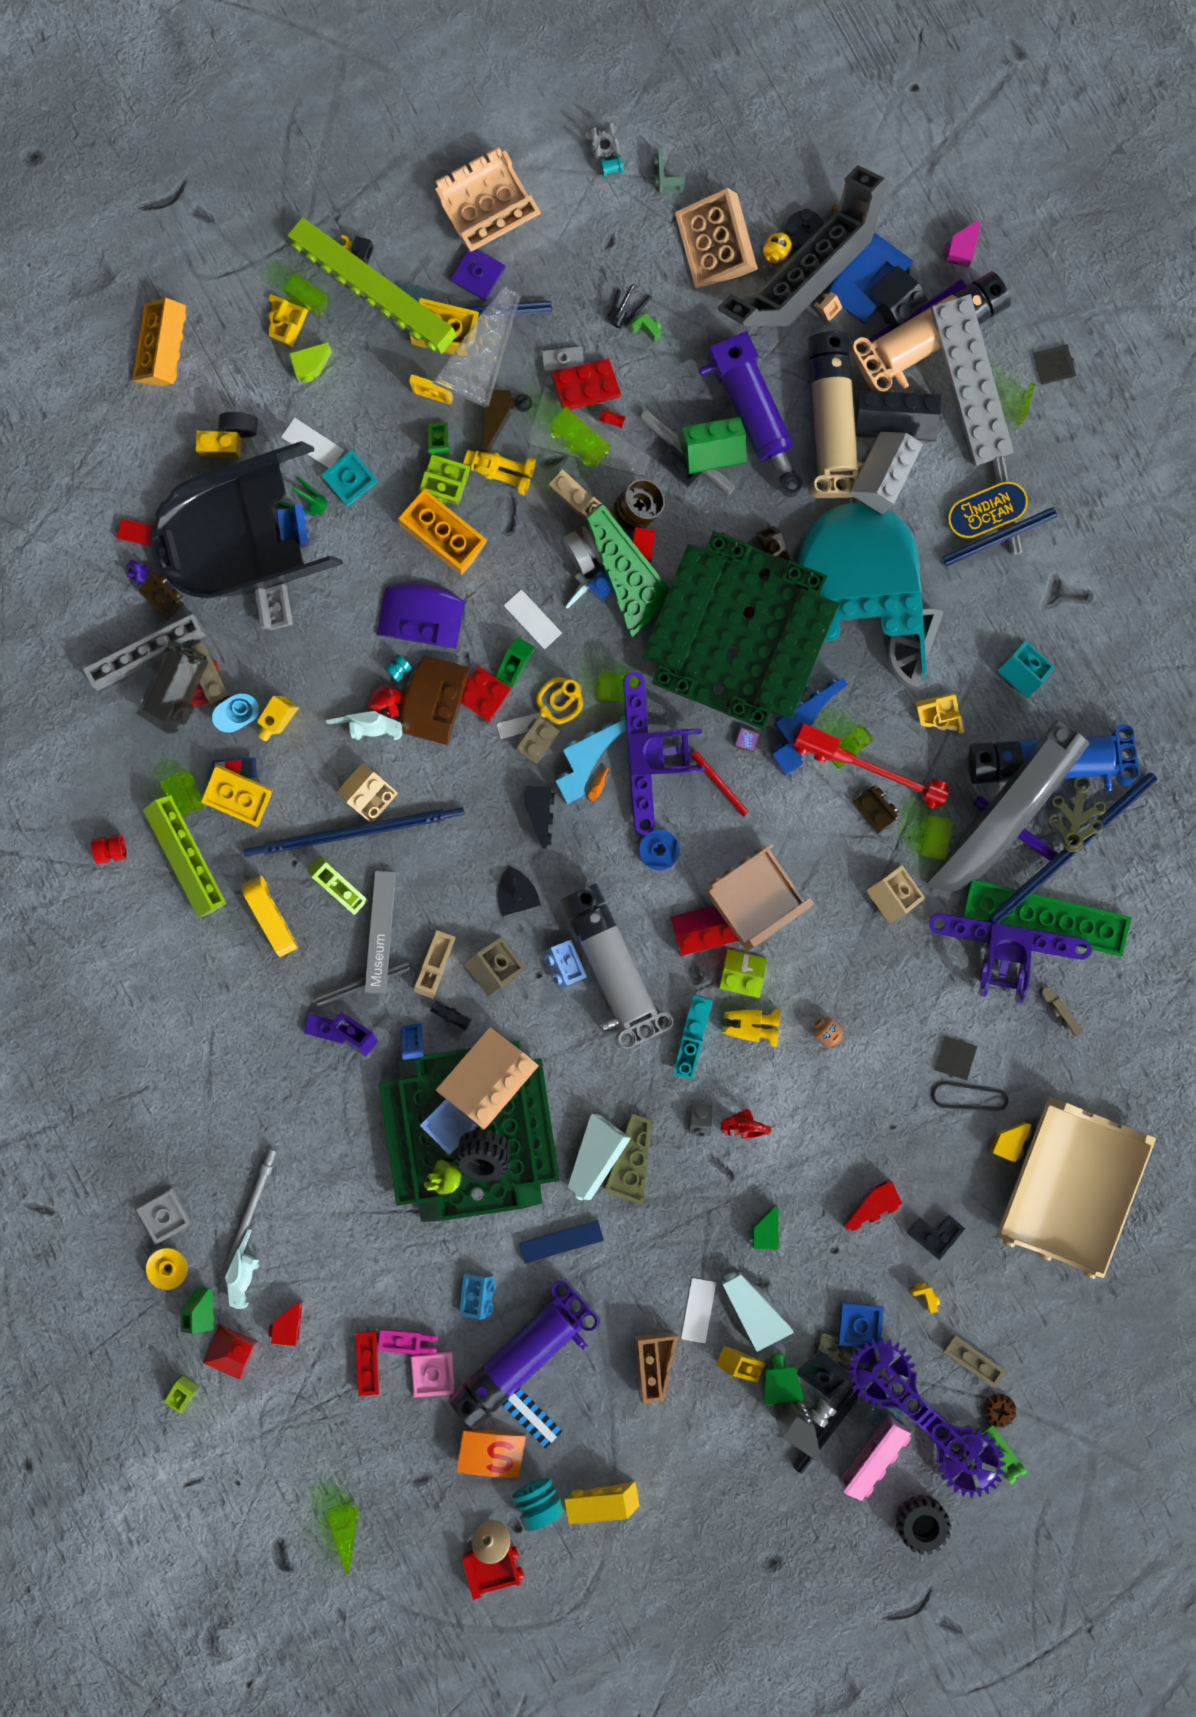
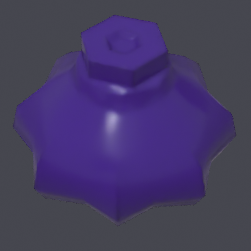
(136, 572)

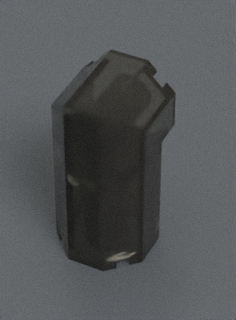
(172, 687)

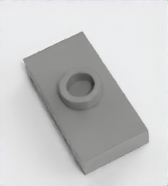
(562, 359)

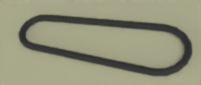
(969, 1107)

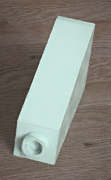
(596, 1156)
(756, 1314)

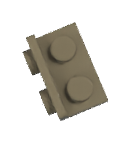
(537, 739)

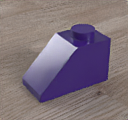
(353, 1034)

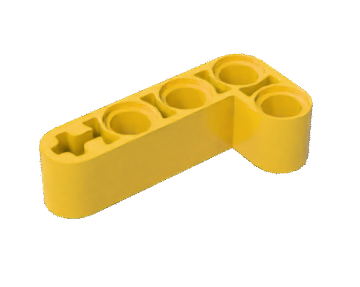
(268, 915)

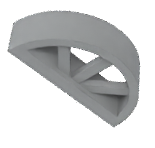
(912, 681)

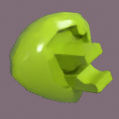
(444, 1178)

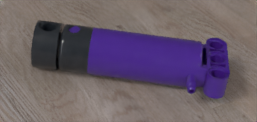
(523, 1356)

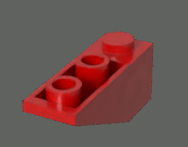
(877, 1201)

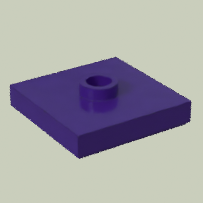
(478, 273)

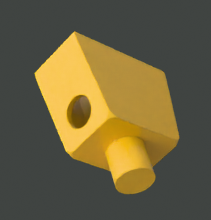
(281, 710)

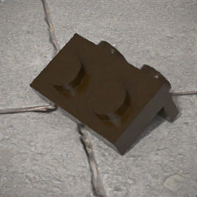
(160, 596)

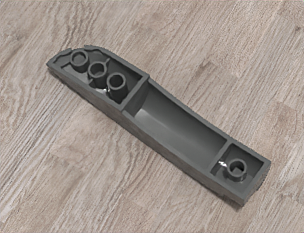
(1011, 809)

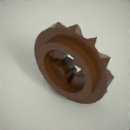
(996, 1401)

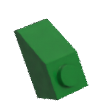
(515, 661)
(766, 1230)

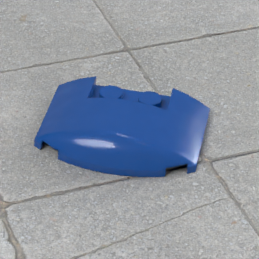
(863, 273)

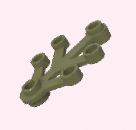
(1077, 818)

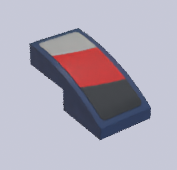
(242, 766)

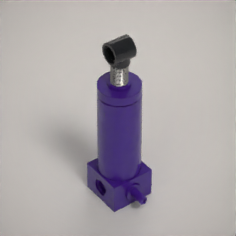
(753, 404)

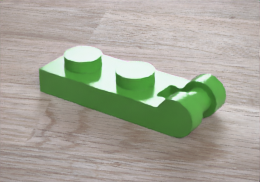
(1009, 1457)

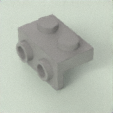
(273, 607)

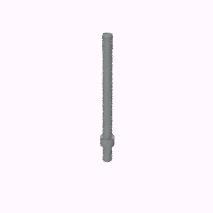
(265, 1170)

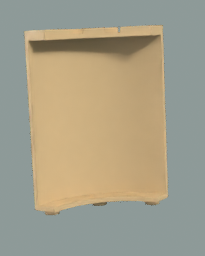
(1075, 1187)

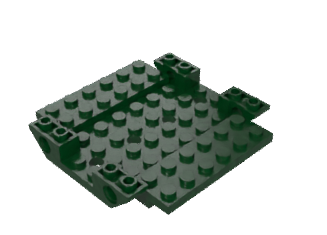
(707, 617)
(414, 1152)

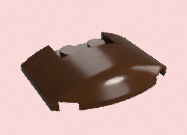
(432, 699)

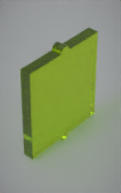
(1025, 404)

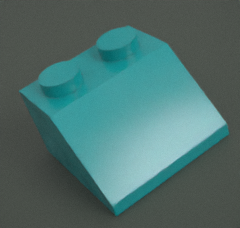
(1026, 669)

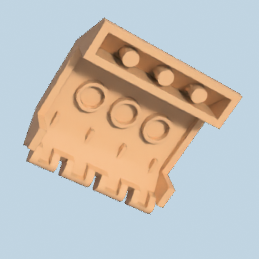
(485, 199)

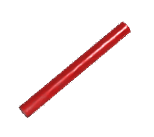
(720, 784)

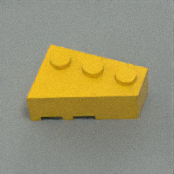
(602, 1503)

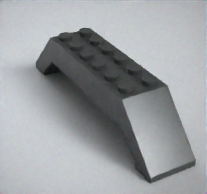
(818, 259)

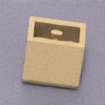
(367, 792)

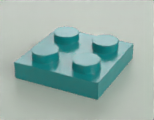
(349, 478)

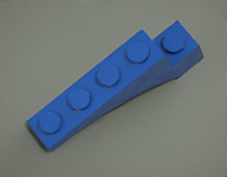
(806, 713)

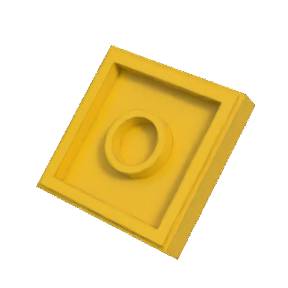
(425, 388)

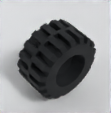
(482, 1155)
(927, 1541)

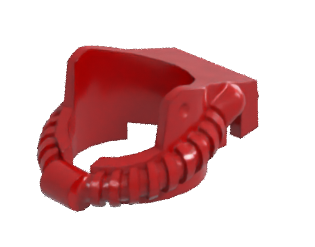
(744, 1125)

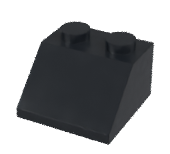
(897, 296)

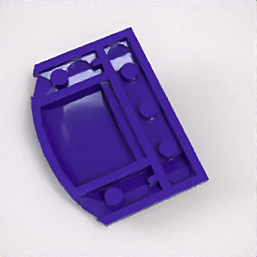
(421, 614)

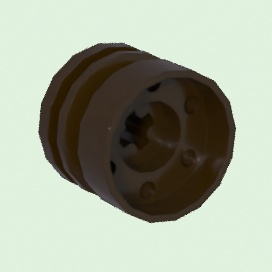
(639, 504)

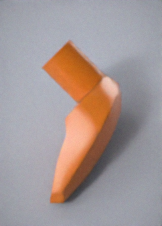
(597, 785)

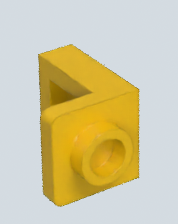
(931, 1299)

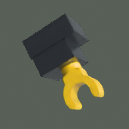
(360, 248)

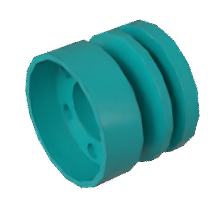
(539, 1506)

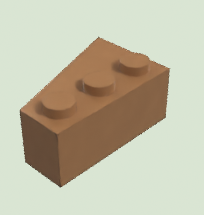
(653, 1364)

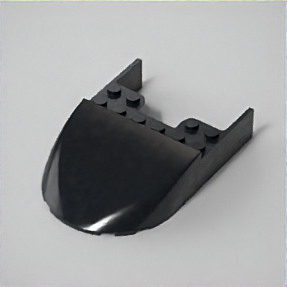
(220, 532)

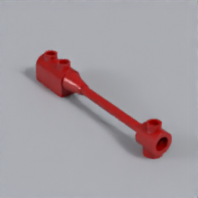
(827, 747)

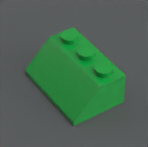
(713, 445)

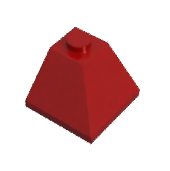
(230, 1352)

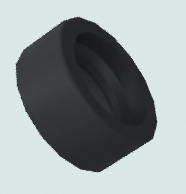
(238, 422)

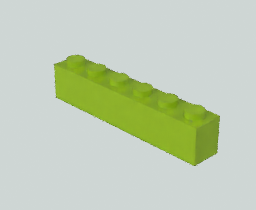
(184, 856)

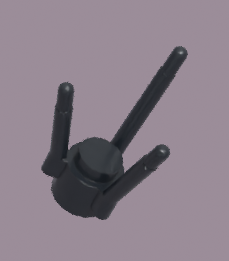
(617, 316)

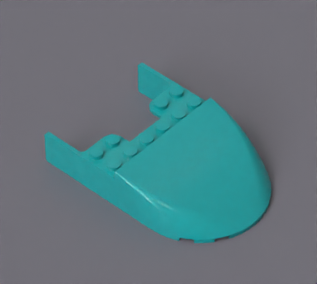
(869, 569)

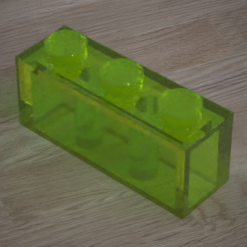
(579, 438)

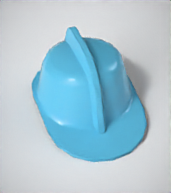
(235, 712)

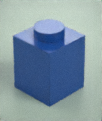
(600, 587)

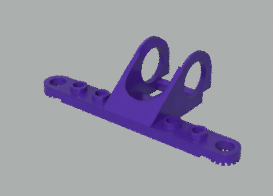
(647, 752)
(1007, 945)

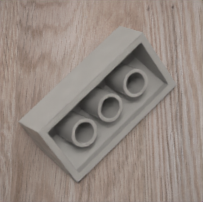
(886, 470)

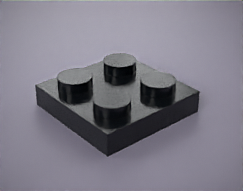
(824, 1374)

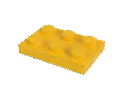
(237, 795)

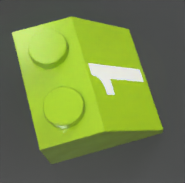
(743, 973)

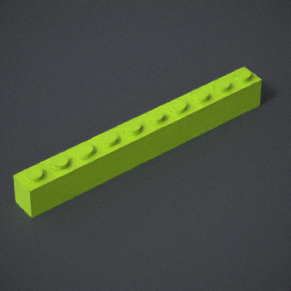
(372, 286)

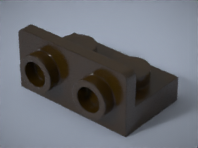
(876, 809)

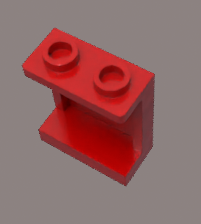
(491, 1577)

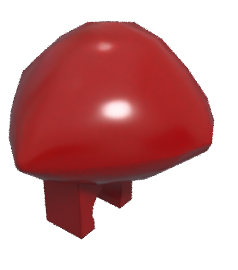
(386, 698)

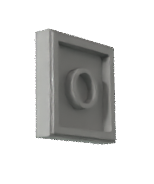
(164, 1216)

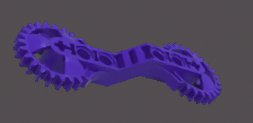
(927, 1418)

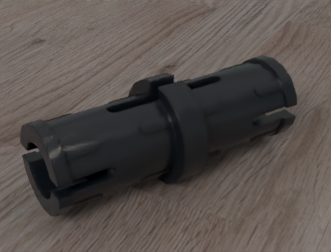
(450, 1015)

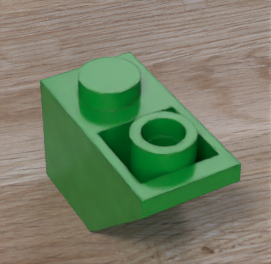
(198, 1311)

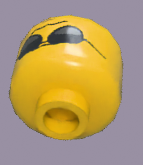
(777, 248)

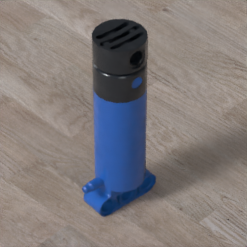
(1101, 759)

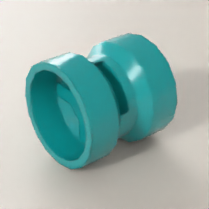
(398, 667)

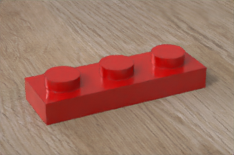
(367, 1363)

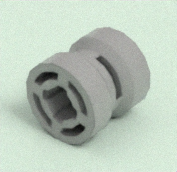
(823, 1411)

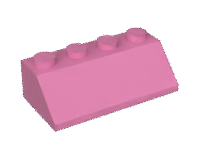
(874, 1458)

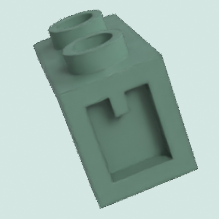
(668, 184)

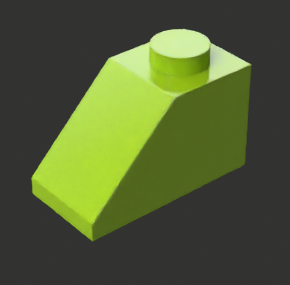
(310, 362)

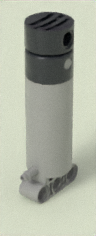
(613, 967)

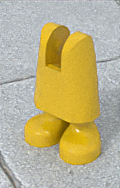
(750, 1024)

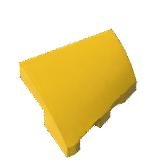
(940, 713)

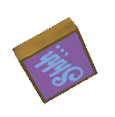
(747, 740)

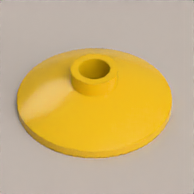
(159, 1275)

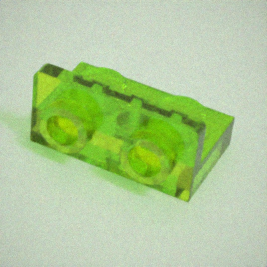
(184, 792)

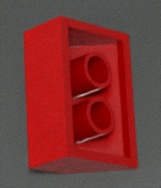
(701, 930)

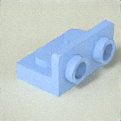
(564, 964)

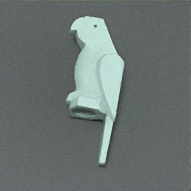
(370, 725)
(240, 1275)

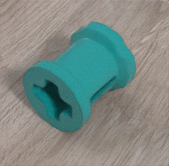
(611, 165)

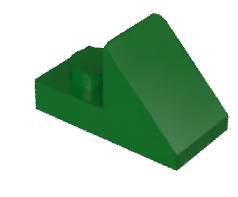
(438, 439)

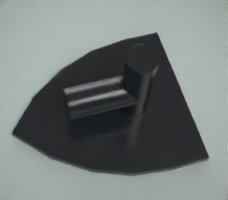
(516, 892)

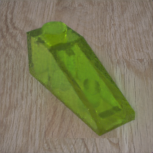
(344, 1526)

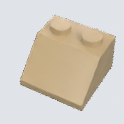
(895, 894)

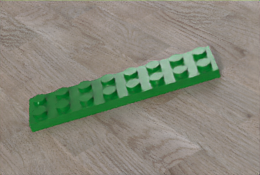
(1101, 928)

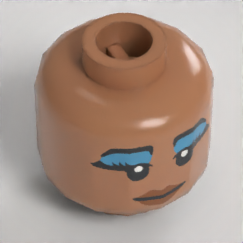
(828, 1032)

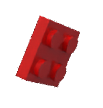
(484, 694)

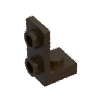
(773, 542)

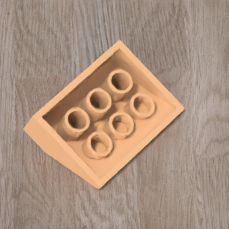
(716, 239)
(487, 1078)

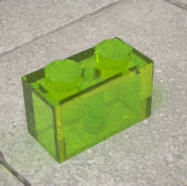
(306, 295)
(935, 837)

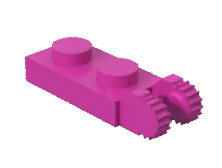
(405, 1342)

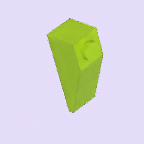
(337, 885)

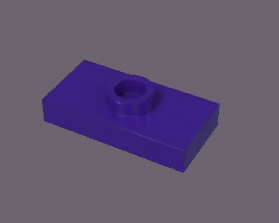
(319, 1027)

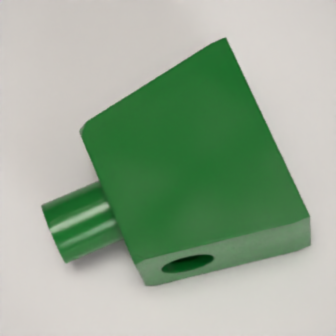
(781, 1382)

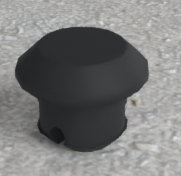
(523, 402)

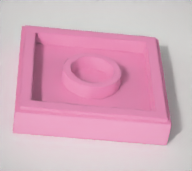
(432, 1374)

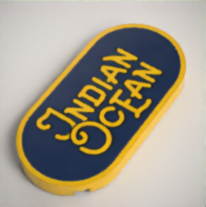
(988, 510)

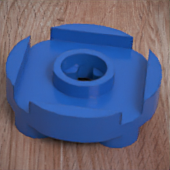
(668, 843)

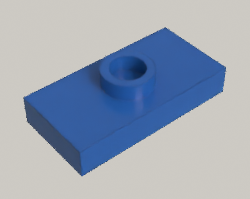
(412, 1041)

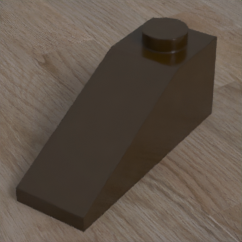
(496, 416)

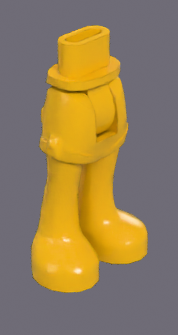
(488, 464)

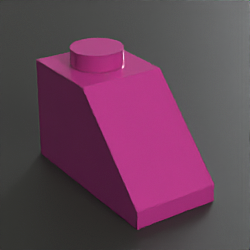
(962, 245)

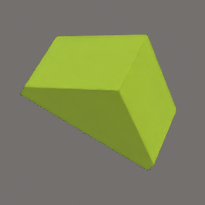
(181, 1394)

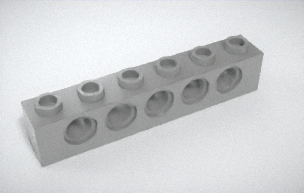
(143, 652)

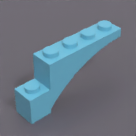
(583, 757)

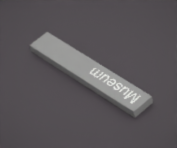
(380, 932)

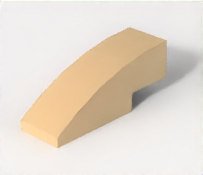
(434, 964)

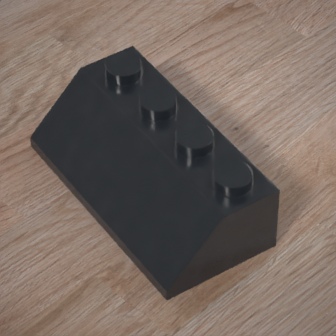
(898, 413)

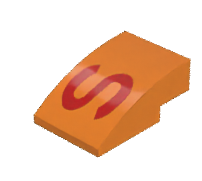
(491, 1453)

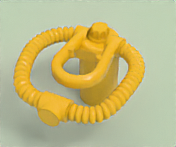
(570, 688)

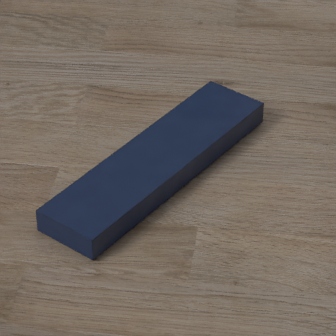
(561, 1241)

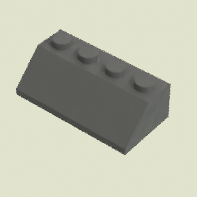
(798, 1428)

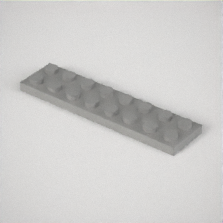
(972, 379)

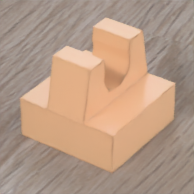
(829, 306)

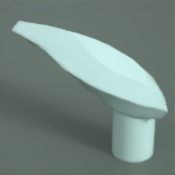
(581, 589)

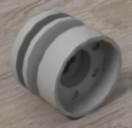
(582, 550)

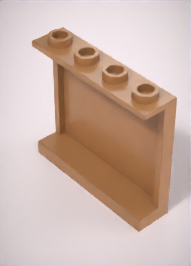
(756, 898)

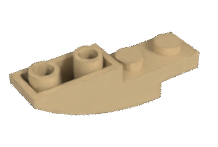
(574, 495)

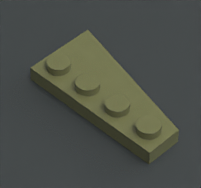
(630, 1168)

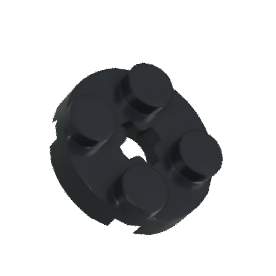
(800, 219)

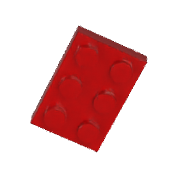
(586, 384)

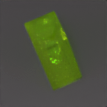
(855, 742)

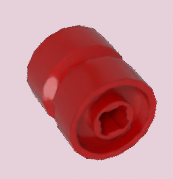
(107, 849)

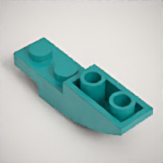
(692, 1036)

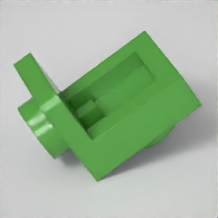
(651, 326)

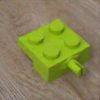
(445, 479)

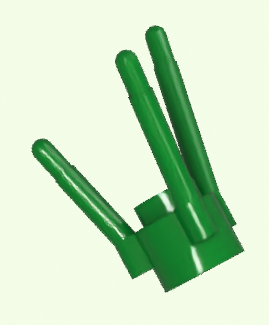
(317, 504)

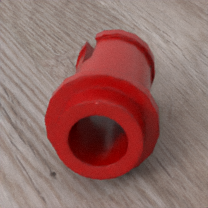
(612, 418)

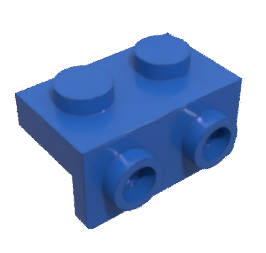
(292, 525)

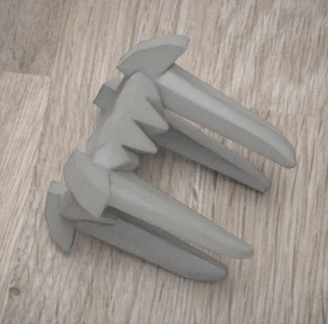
(609, 135)

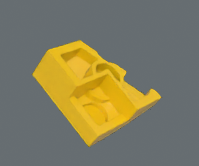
(285, 320)

